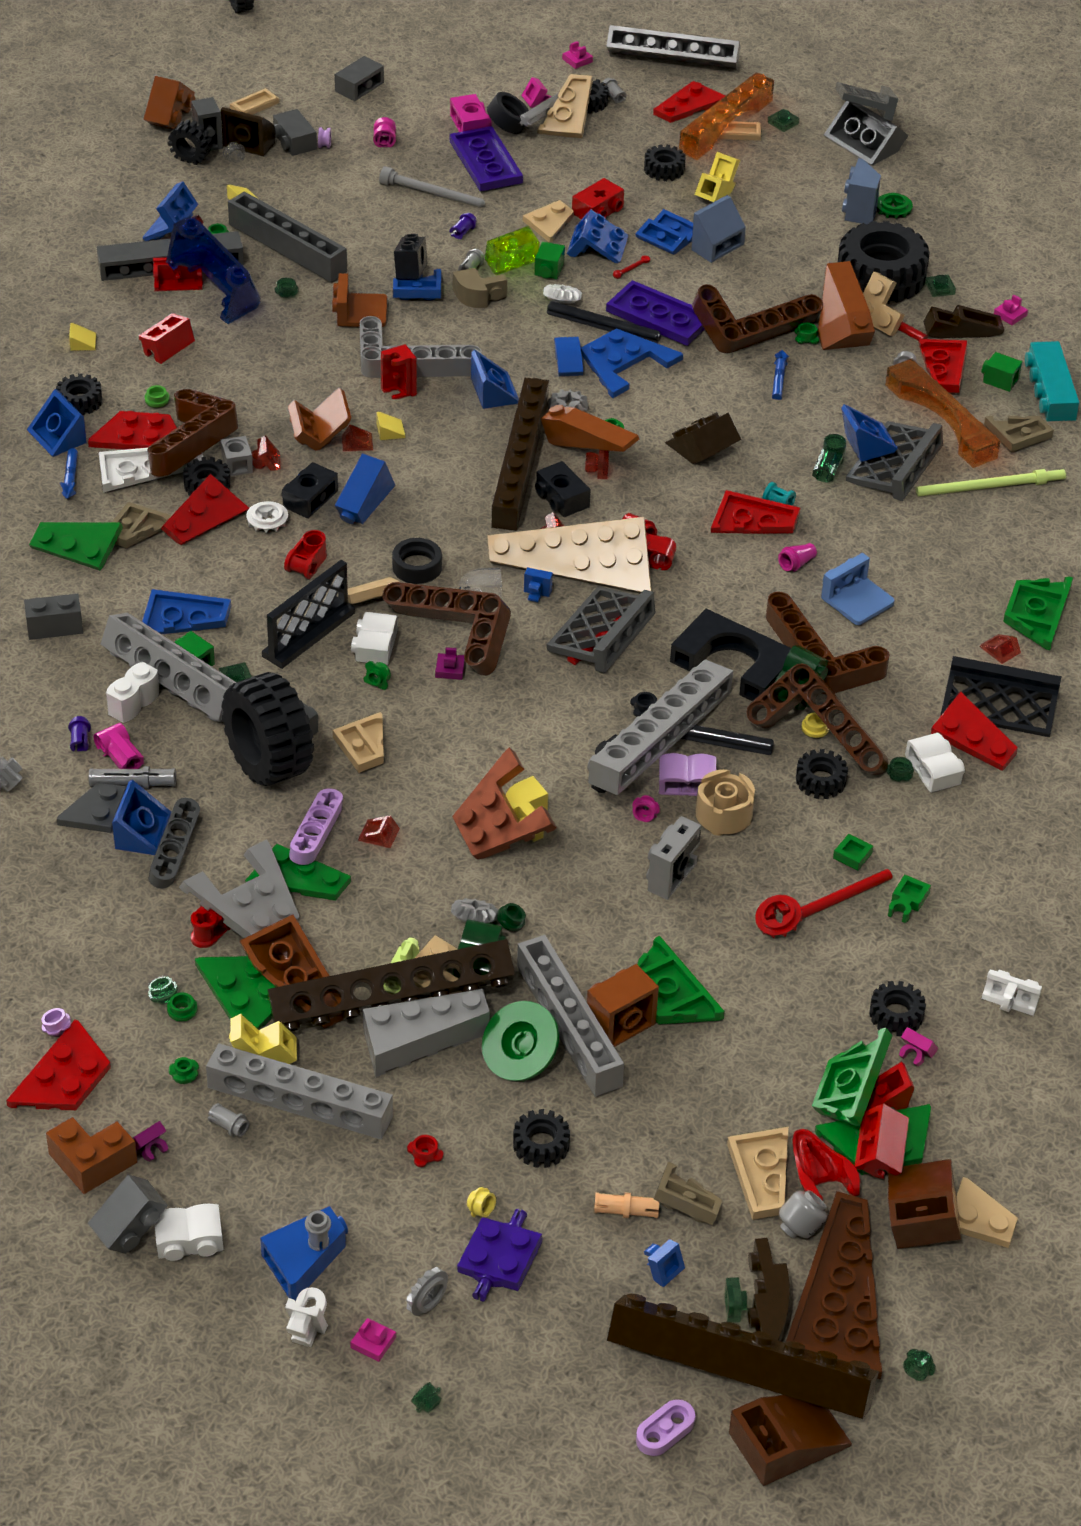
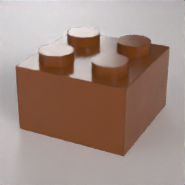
(624, 1004)

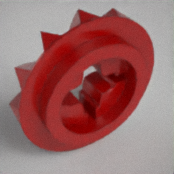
(766, 915)

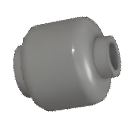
(802, 1214)

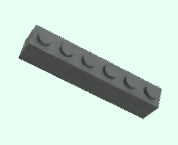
(287, 236)
(136, 258)

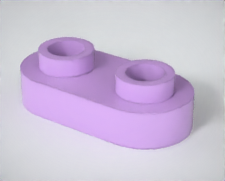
(664, 1429)

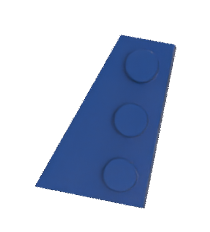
(184, 612)

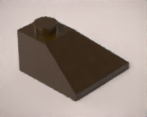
(250, 130)

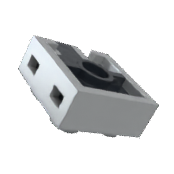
(673, 857)

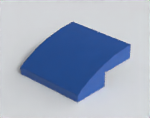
(667, 232)

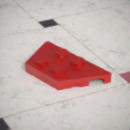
(132, 430)
(64, 1073)

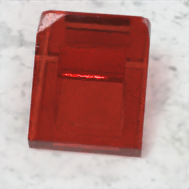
(356, 439)
(1002, 647)
(380, 831)

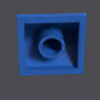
(491, 382)
(58, 425)
(866, 435)
(139, 821)

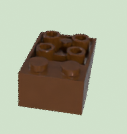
(923, 1204)
(784, 1435)

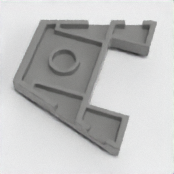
(252, 903)

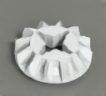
(562, 293)
(265, 509)

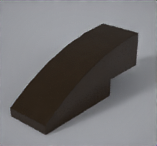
(962, 323)

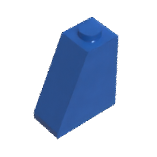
(364, 489)
(293, 1260)

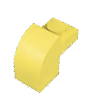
(719, 180)
(526, 798)
(270, 1042)

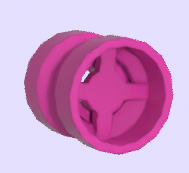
(385, 127)

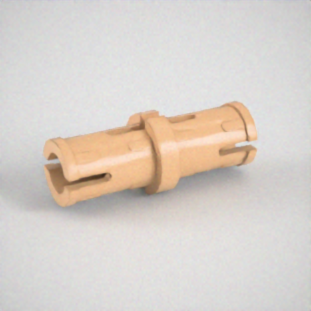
(626, 1205)

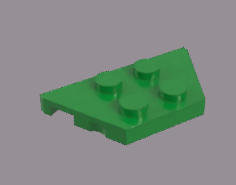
(1037, 608)
(237, 987)
(679, 993)
(851, 1079)
(845, 1136)

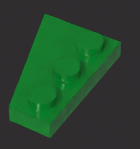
(78, 541)
(310, 879)

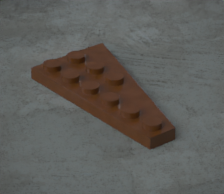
(839, 1295)

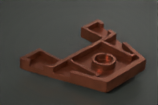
(489, 819)

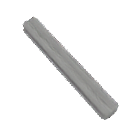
(538, 111)

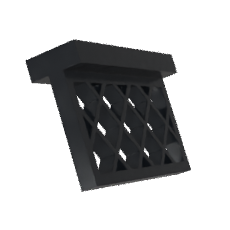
(317, 621)
(1004, 681)

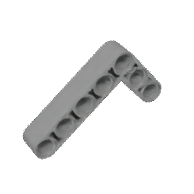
(431, 359)

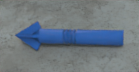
(780, 363)
(69, 479)

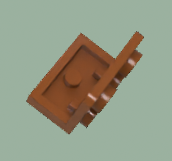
(355, 306)
(322, 424)

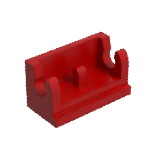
(175, 280)
(167, 337)
(399, 371)
(882, 1141)

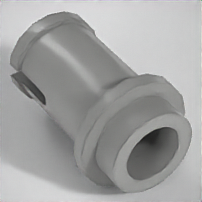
(614, 90)
(474, 258)
(234, 1123)
(318, 1226)

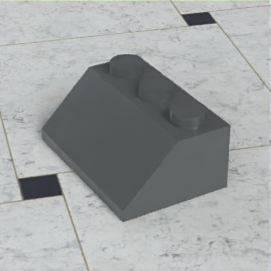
(865, 133)

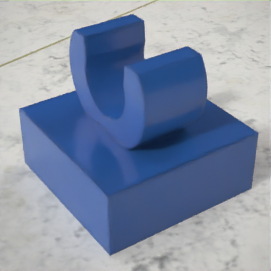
(537, 583)
(665, 1261)

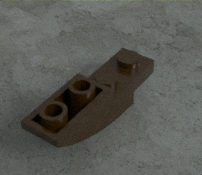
(771, 1292)

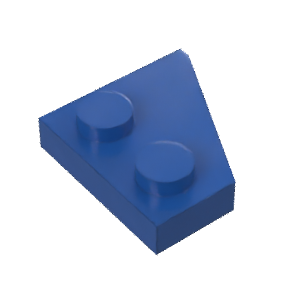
(425, 287)

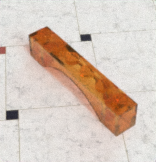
(704, 131)
(914, 384)

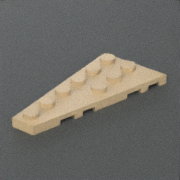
(595, 553)

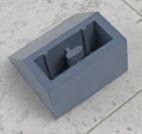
(862, 193)
(717, 229)

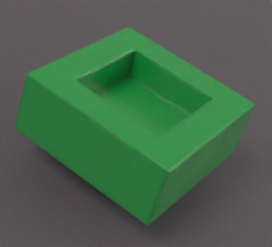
(853, 852)

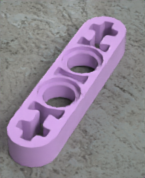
(318, 826)

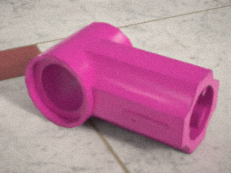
(117, 745)

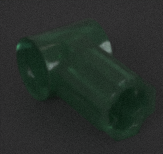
(830, 458)

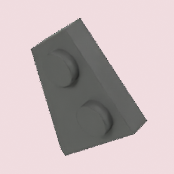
(94, 809)

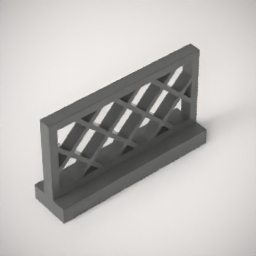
(884, 101)
(912, 463)
(619, 632)

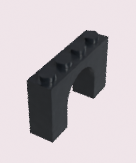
(716, 633)

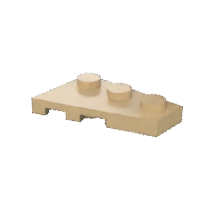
(570, 109)
(761, 1169)

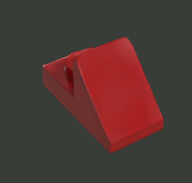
(892, 1088)

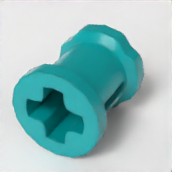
(778, 494)

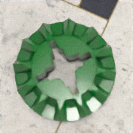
(902, 204)

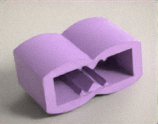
(683, 773)

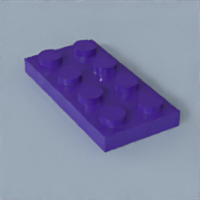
(486, 158)
(656, 311)

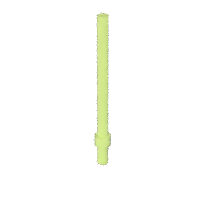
(1038, 477)

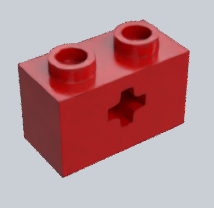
(601, 197)

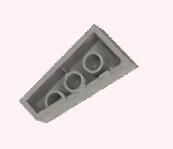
(422, 1027)

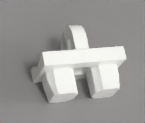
(1001, 989)
(307, 1321)

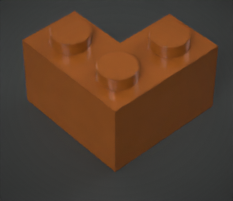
(167, 102)
(94, 1158)

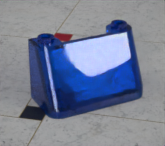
(197, 248)

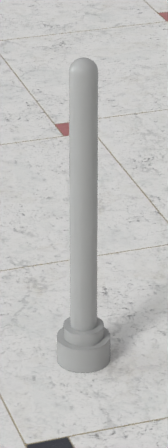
(390, 177)

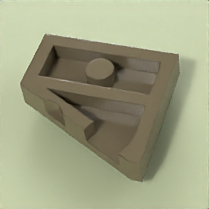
(1019, 431)
(138, 523)
(687, 1196)

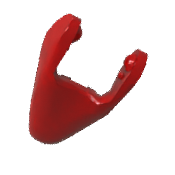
(821, 1164)

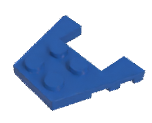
(620, 351)

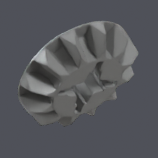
(577, 400)
(474, 910)
(427, 1291)

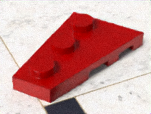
(687, 101)
(945, 361)
(203, 510)
(753, 515)
(974, 733)

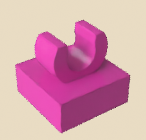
(577, 56)
(535, 93)
(1011, 310)
(918, 1044)
(373, 1339)

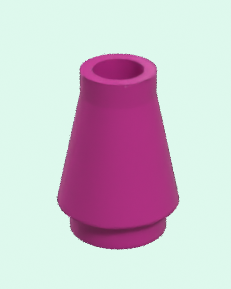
(796, 556)

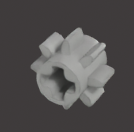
(9, 773)

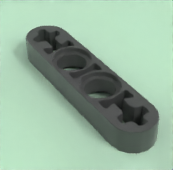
(173, 842)

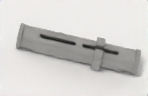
(144, 777)

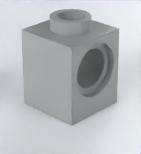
(237, 455)

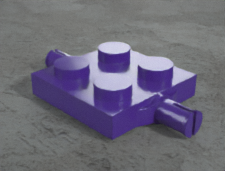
(499, 1254)

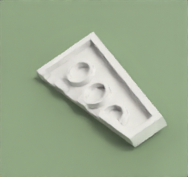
(128, 468)

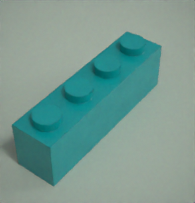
(1052, 381)

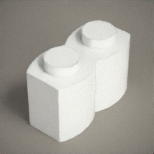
(375, 637)
(132, 692)
(935, 762)
(189, 1232)

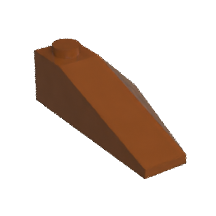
(845, 313)
(579, 429)
(287, 958)

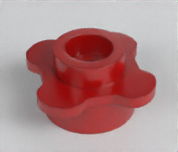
(421, 1143)

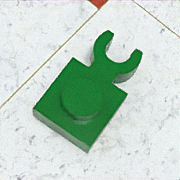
(908, 895)

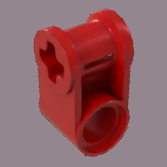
(660, 551)
(307, 554)
(207, 927)

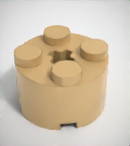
(725, 802)

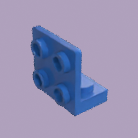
(173, 208)
(600, 235)

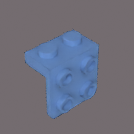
(853, 593)

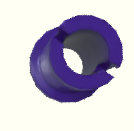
(466, 222)
(79, 731)

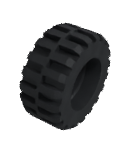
(889, 251)
(267, 728)

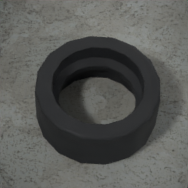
(506, 112)
(417, 574)

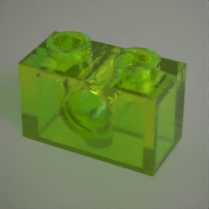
(511, 250)

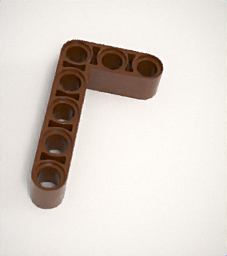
(733, 334)
(206, 423)
(457, 610)
(843, 671)
(825, 711)

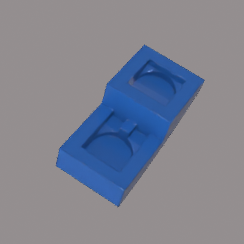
(568, 356)

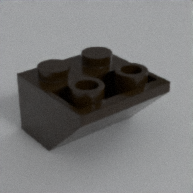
(704, 437)

